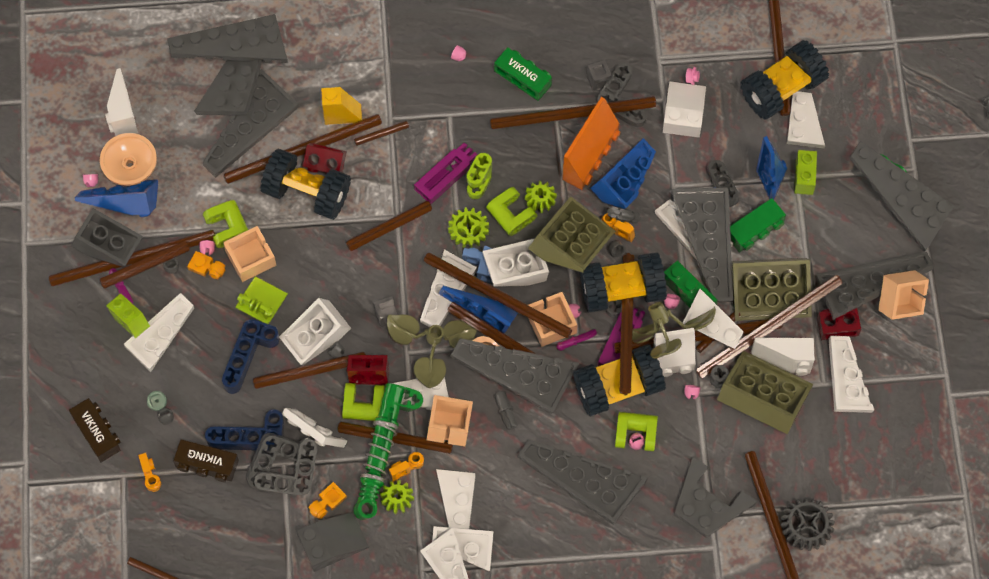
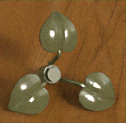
(660, 317)
(428, 371)

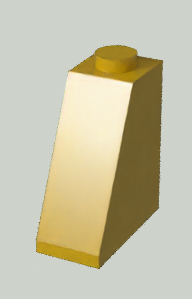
(340, 106)

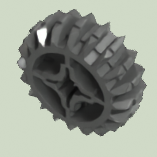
(816, 536)

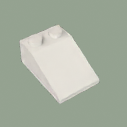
(684, 109)
(120, 114)
(515, 265)
(314, 331)
(789, 354)
(681, 360)

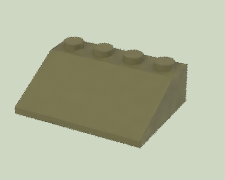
(572, 237)
(769, 287)
(764, 392)

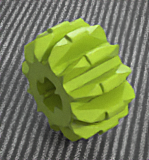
(547, 193)
(392, 502)

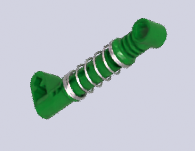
(386, 425)

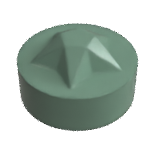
(156, 400)

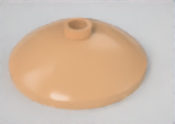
(124, 150)

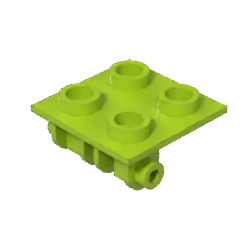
(261, 300)

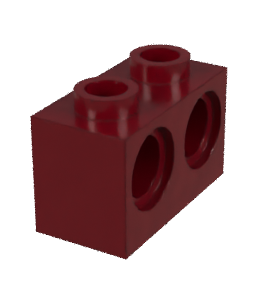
(325, 154)
(840, 327)
(368, 369)

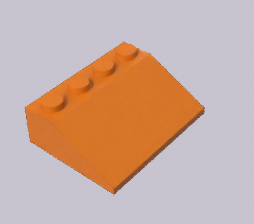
(590, 145)

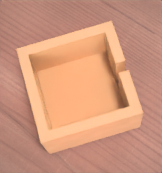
(248, 253)
(897, 295)
(557, 309)
(449, 420)

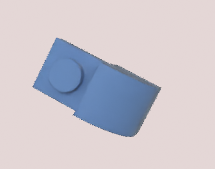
(476, 257)

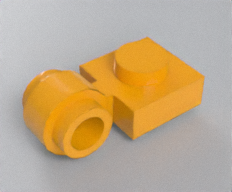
(623, 229)
(202, 264)
(147, 467)
(402, 469)
(330, 497)

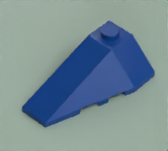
(770, 168)
(623, 180)
(131, 200)
(486, 309)

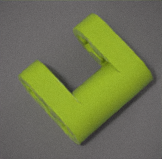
(481, 171)
(499, 210)
(231, 213)
(361, 410)
(639, 423)

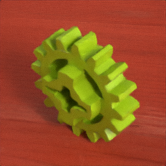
(476, 223)

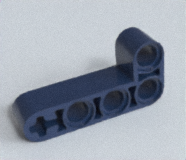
(245, 357)
(244, 434)

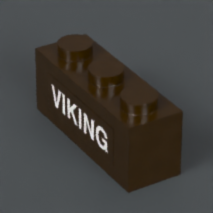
(95, 429)
(205, 461)

